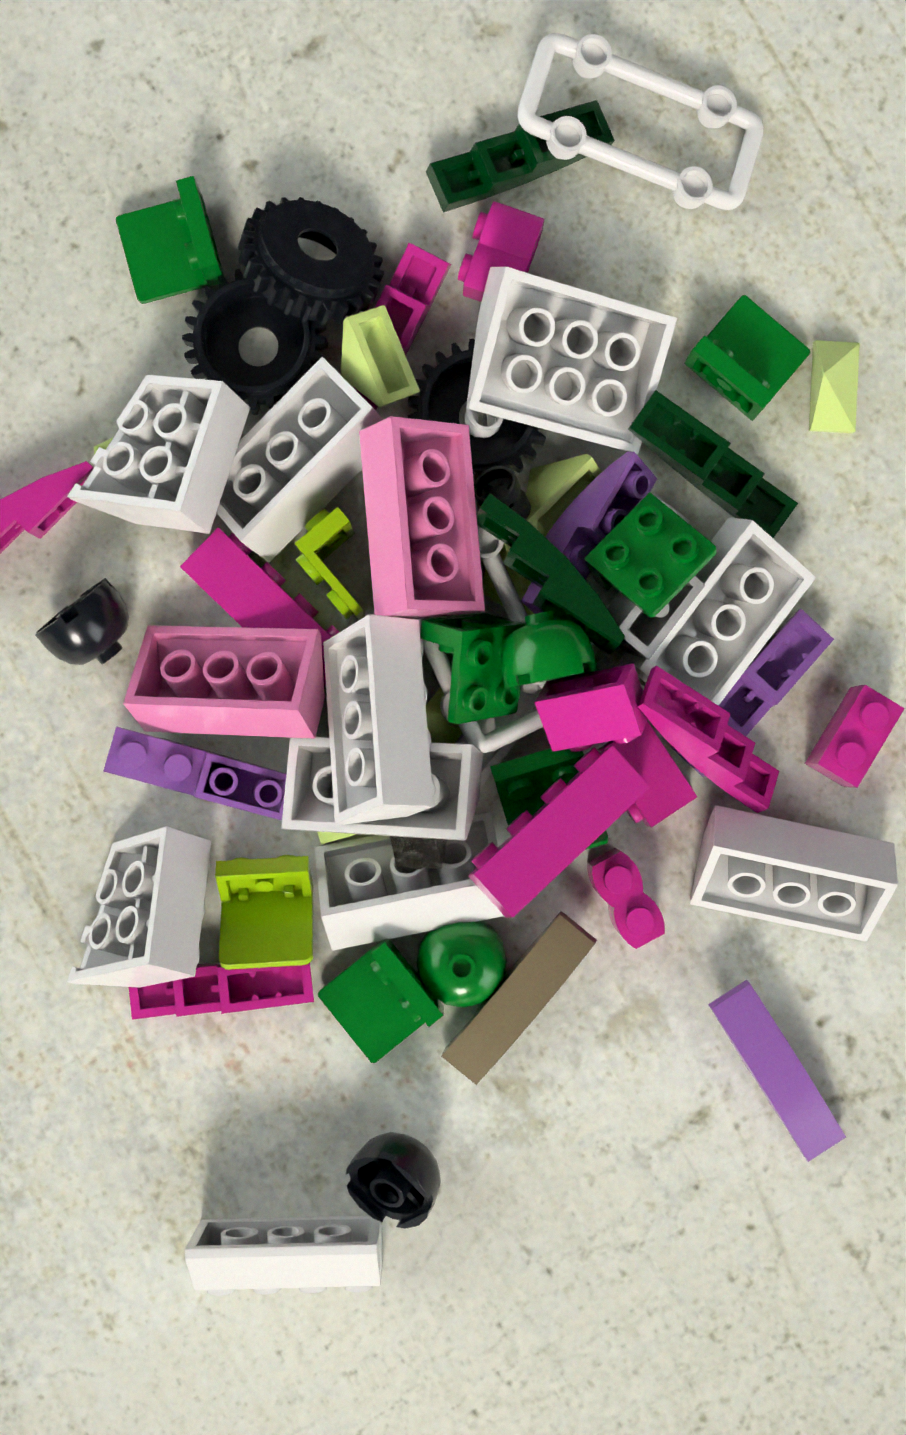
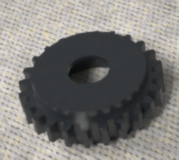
(301, 283)
(217, 336)
(443, 398)

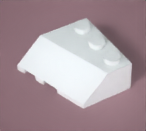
(168, 455)
(147, 911)

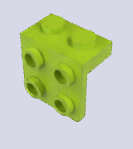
(324, 536)
(265, 912)

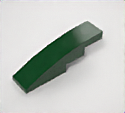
(508, 160)
(710, 465)
(544, 565)

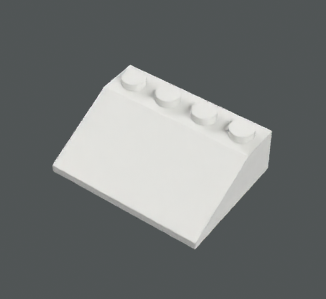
(565, 358)

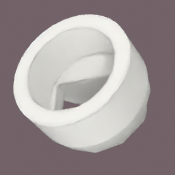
(490, 424)

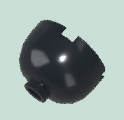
(87, 627)
(394, 1179)

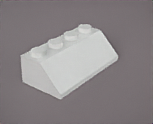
(295, 460)
(743, 602)
(378, 720)
(456, 796)
(794, 873)
(374, 900)
(285, 1254)

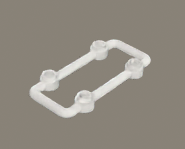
(568, 135)
(489, 554)

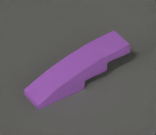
(773, 672)
(777, 1070)

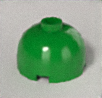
(545, 651)
(462, 963)

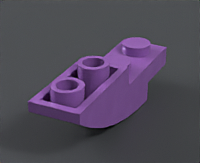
(597, 513)
(196, 772)

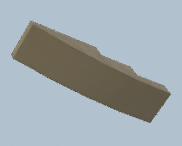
(519, 997)

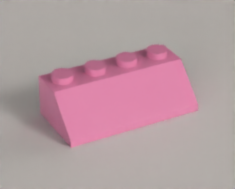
(421, 518)
(228, 681)

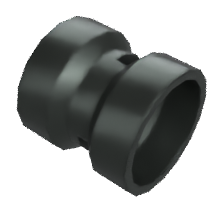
(505, 486)

